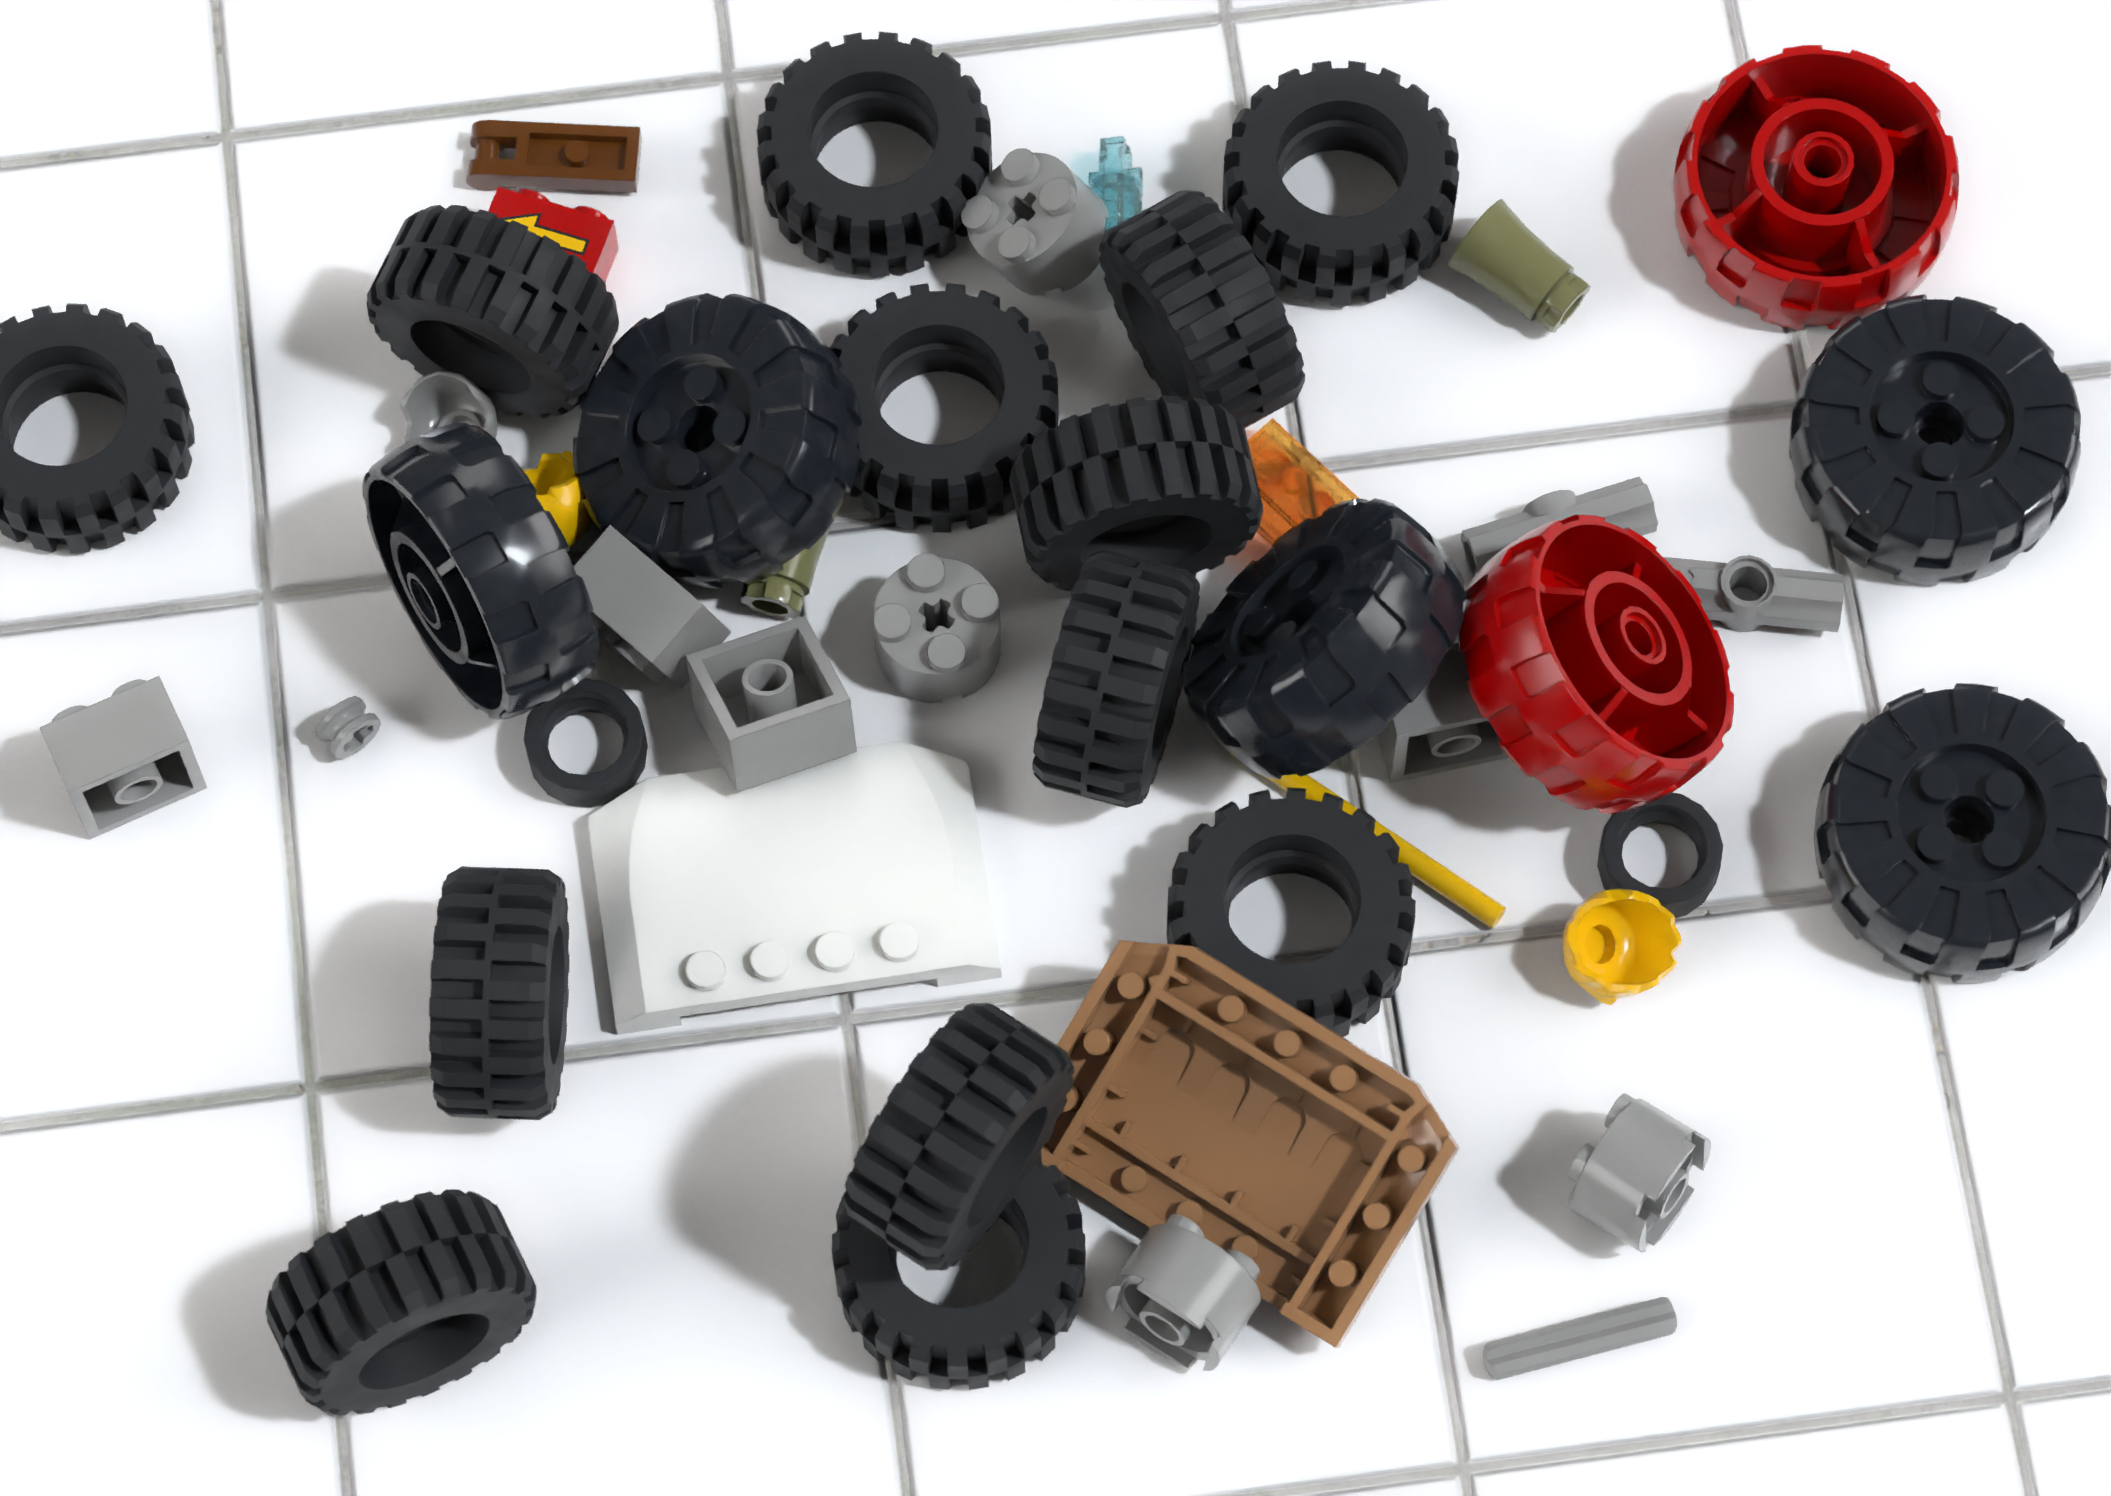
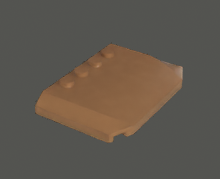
(1249, 1124)

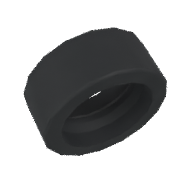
(600, 786)
(1687, 817)

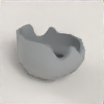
(444, 400)

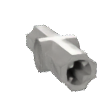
(1621, 504)
(1785, 600)

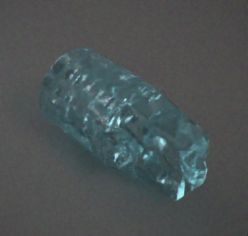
(1117, 181)

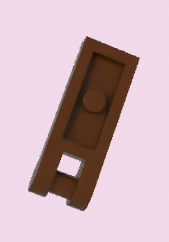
(555, 156)

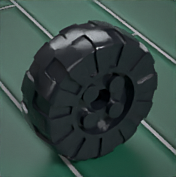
(718, 439)
(1935, 439)
(481, 570)
(1324, 638)
(1976, 770)

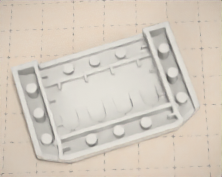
(792, 885)

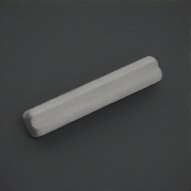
(1579, 1338)

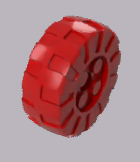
(1815, 187)
(1596, 665)

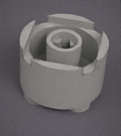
(1037, 223)
(965, 621)
(1637, 1172)
(1185, 1293)

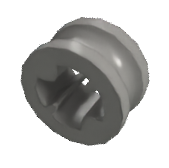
(348, 727)

